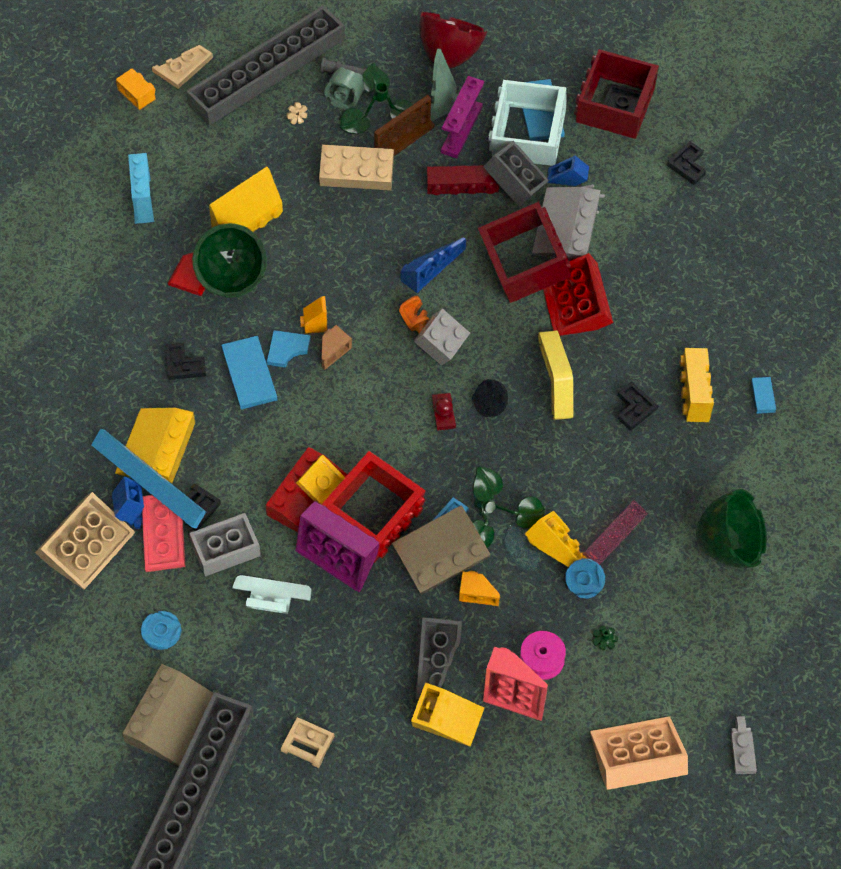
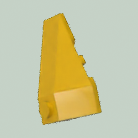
(551, 537)

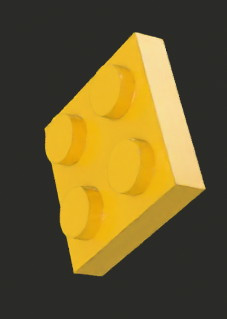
(320, 480)

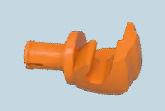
(409, 314)

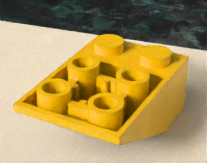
(447, 715)

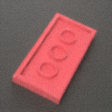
(162, 536)

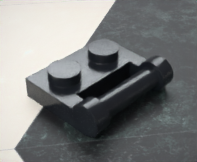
(205, 501)

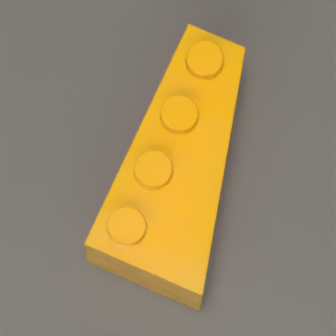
(697, 386)

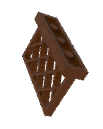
(411, 130)

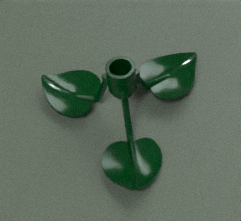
(375, 81)
(485, 486)

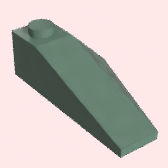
(444, 88)

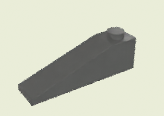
(434, 650)

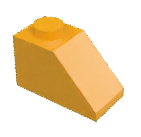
(315, 316)
(477, 589)

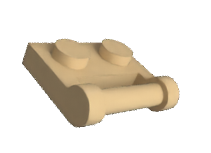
(311, 736)

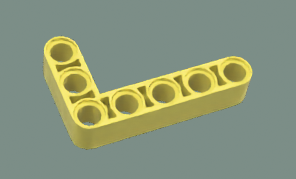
(559, 373)

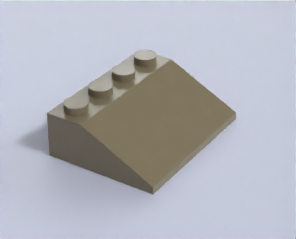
(441, 549)
(168, 715)

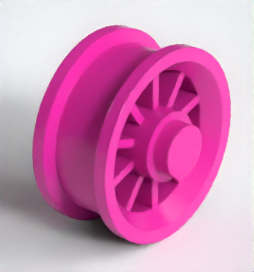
(543, 654)

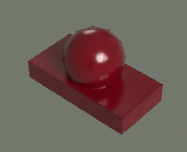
(443, 411)

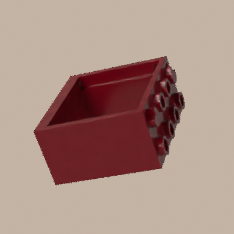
(538, 276)

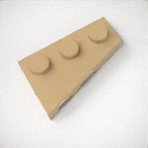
(184, 67)

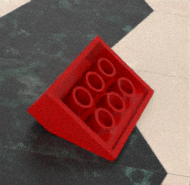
(579, 301)
(289, 499)

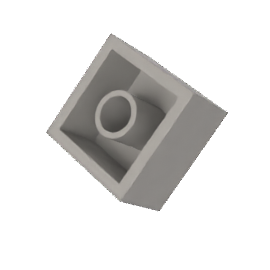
(442, 337)

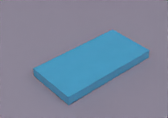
(538, 121)
(249, 372)

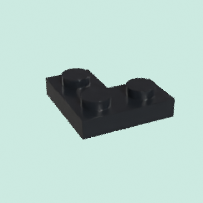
(684, 163)
(181, 367)
(639, 406)

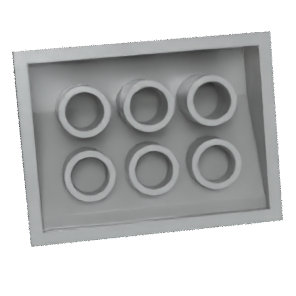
(573, 217)

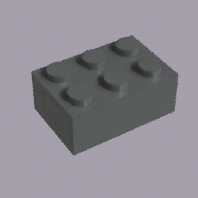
(516, 173)

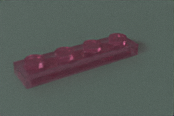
(615, 532)

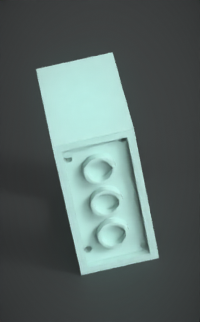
(529, 97)

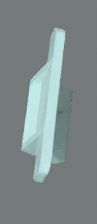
(271, 594)

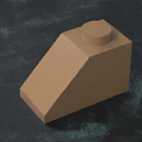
(334, 345)

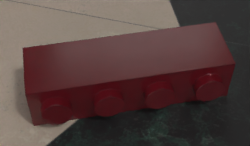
(460, 180)

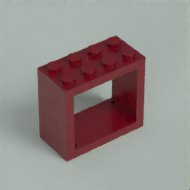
(623, 71)

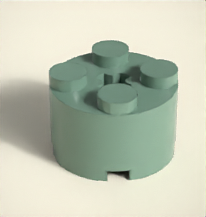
(344, 88)

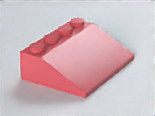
(514, 685)

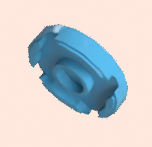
(585, 578)
(159, 636)

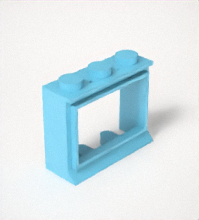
(140, 188)

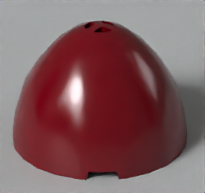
(454, 37)

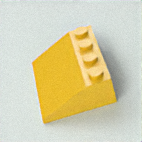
(249, 203)
(161, 439)

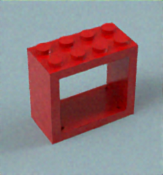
(394, 481)

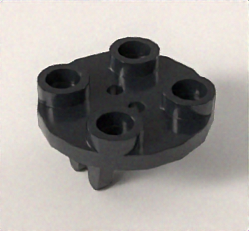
(485, 392)

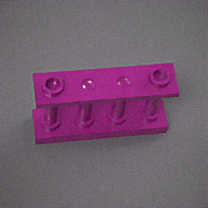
(462, 117)

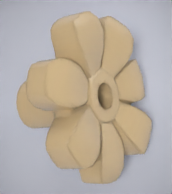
(296, 113)

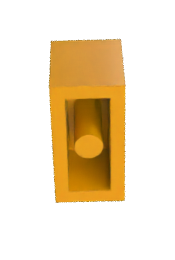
(136, 88)

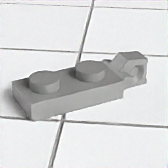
(743, 748)

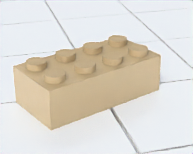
(356, 167)

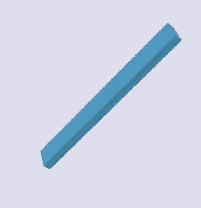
(148, 478)

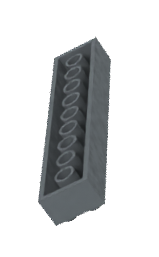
(265, 65)
(195, 785)

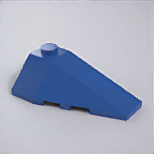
(425, 268)

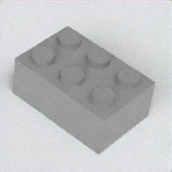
(225, 544)

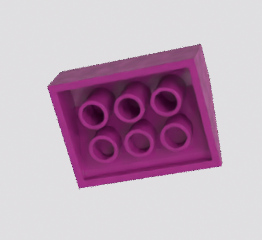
(336, 545)

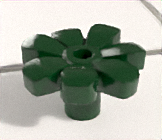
(605, 638)

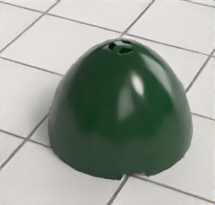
(217, 272)
(733, 530)

